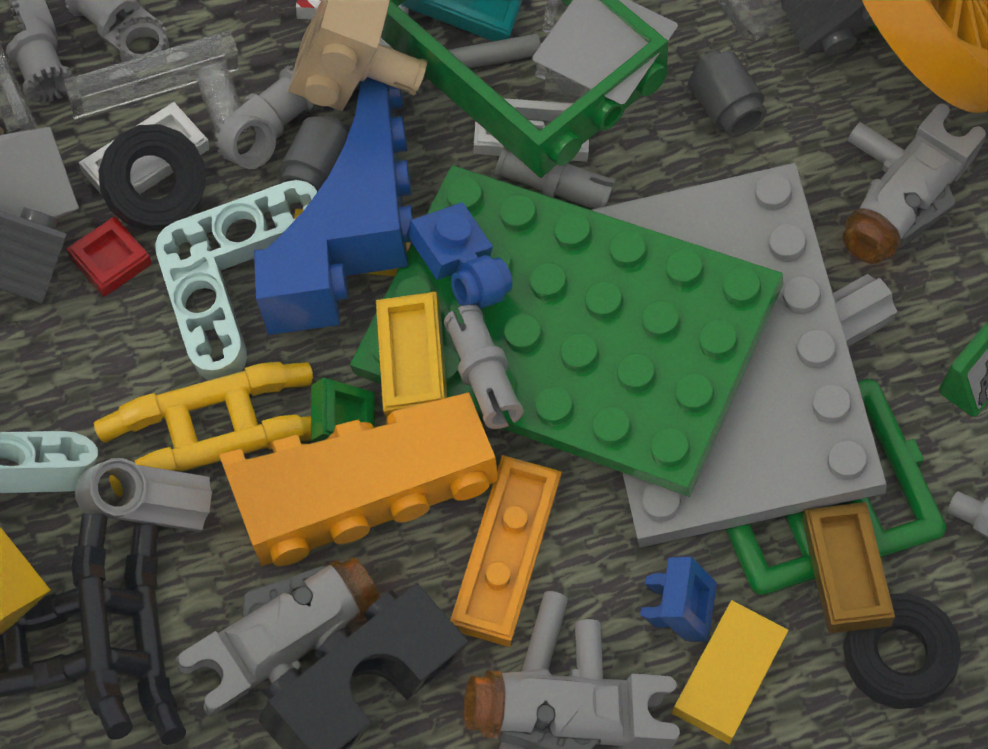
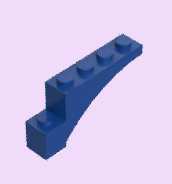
(347, 227)

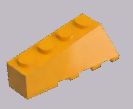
(360, 478)

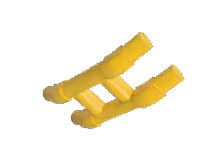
(231, 389)

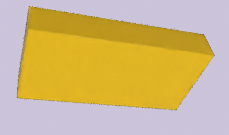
(411, 351)
(729, 672)

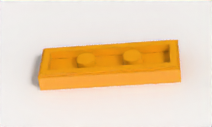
(505, 551)

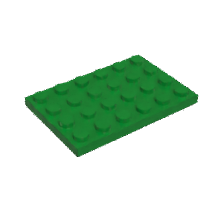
(609, 329)

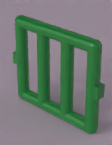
(905, 462)

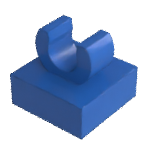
(685, 601)

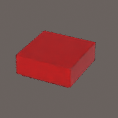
(109, 256)

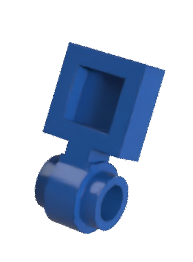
(458, 247)

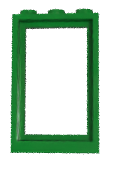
(566, 133)

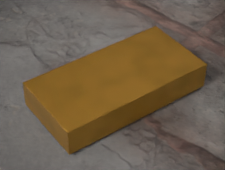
(848, 568)

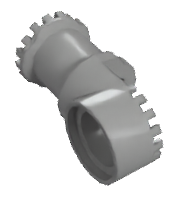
(121, 23)
(36, 51)
(268, 115)

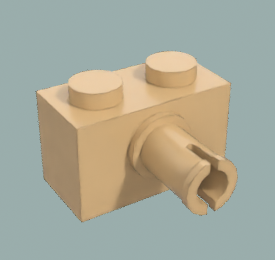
(345, 49)

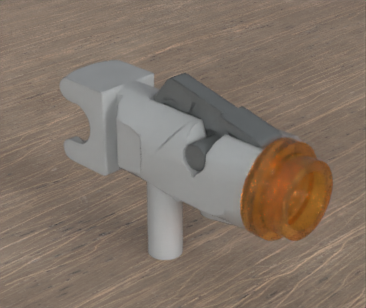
(914, 187)
(279, 628)
(571, 710)

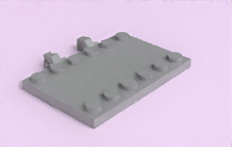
(798, 416)

